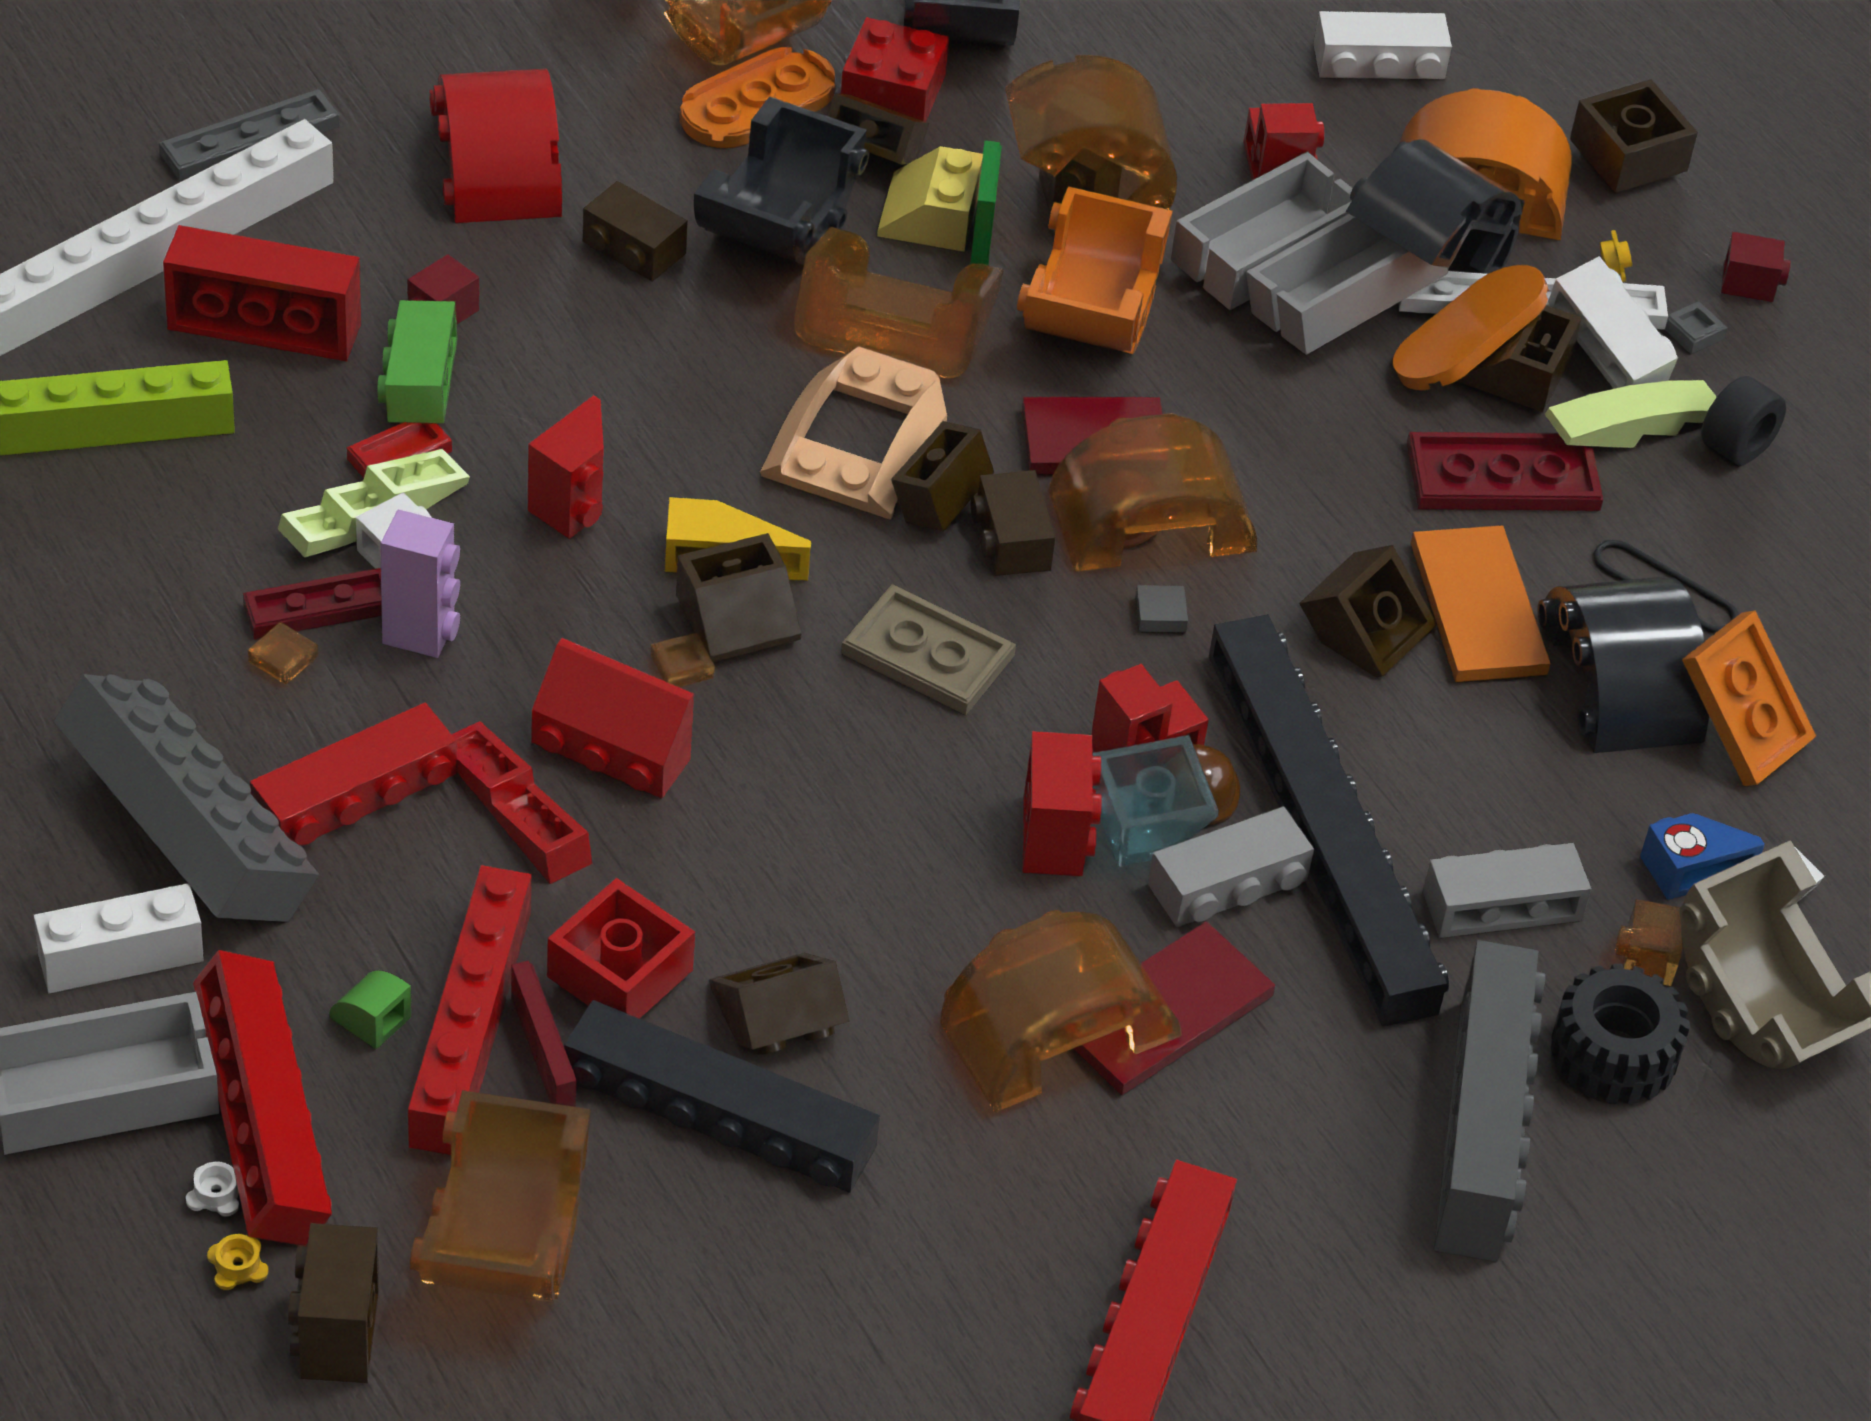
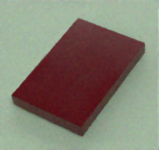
(1061, 423)

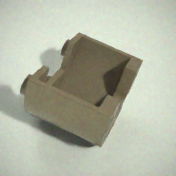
(1764, 965)

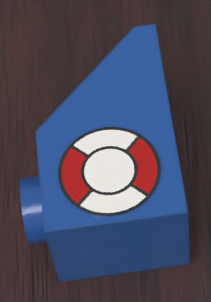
(1692, 849)

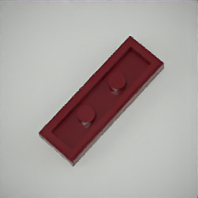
(315, 602)
(542, 1035)

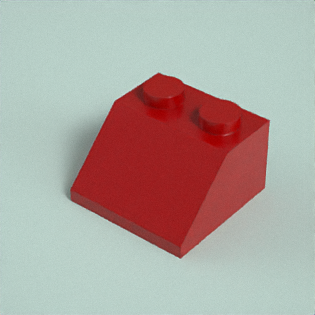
(568, 470)

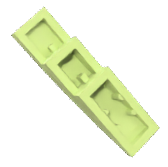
(1628, 412)
(331, 525)

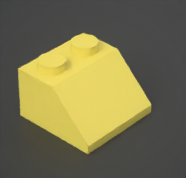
(933, 199)

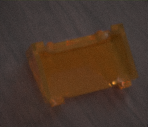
(853, 308)

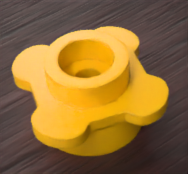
(1616, 255)
(237, 1249)

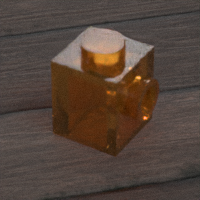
(1652, 940)

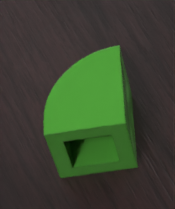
(374, 1007)

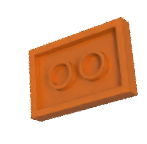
(1749, 698)

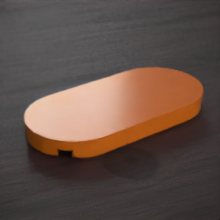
(722, 106)
(1471, 327)

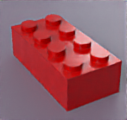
(262, 293)

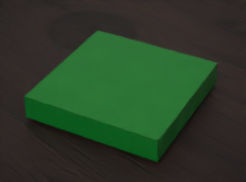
(986, 202)

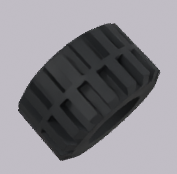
(1624, 1003)

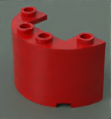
(499, 144)

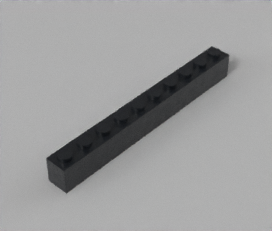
(1347, 860)

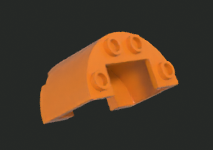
(1509, 144)
(1098, 271)

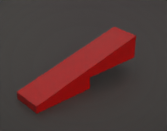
(529, 816)

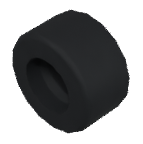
(1743, 420)

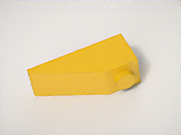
(710, 523)

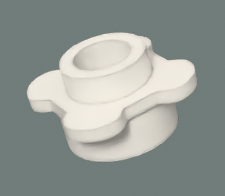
(213, 1177)

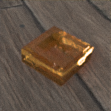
(283, 653)
(682, 660)

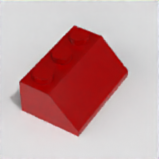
(613, 719)

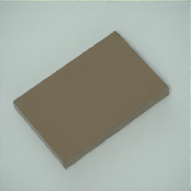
(928, 649)

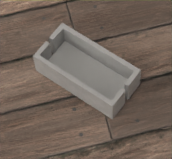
(1256, 224)
(1334, 282)
(105, 1073)

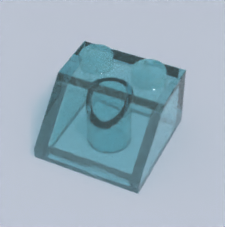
(1153, 797)

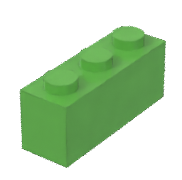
(419, 362)

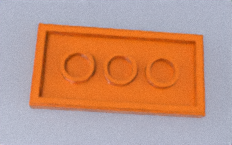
(1480, 603)

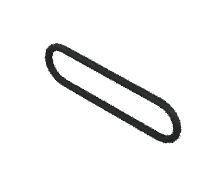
(1619, 543)

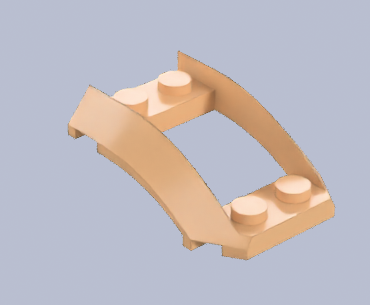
(842, 474)

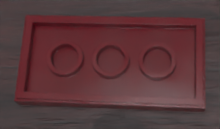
(1502, 472)
(1206, 989)

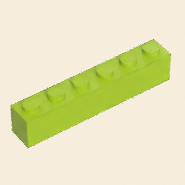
(115, 407)

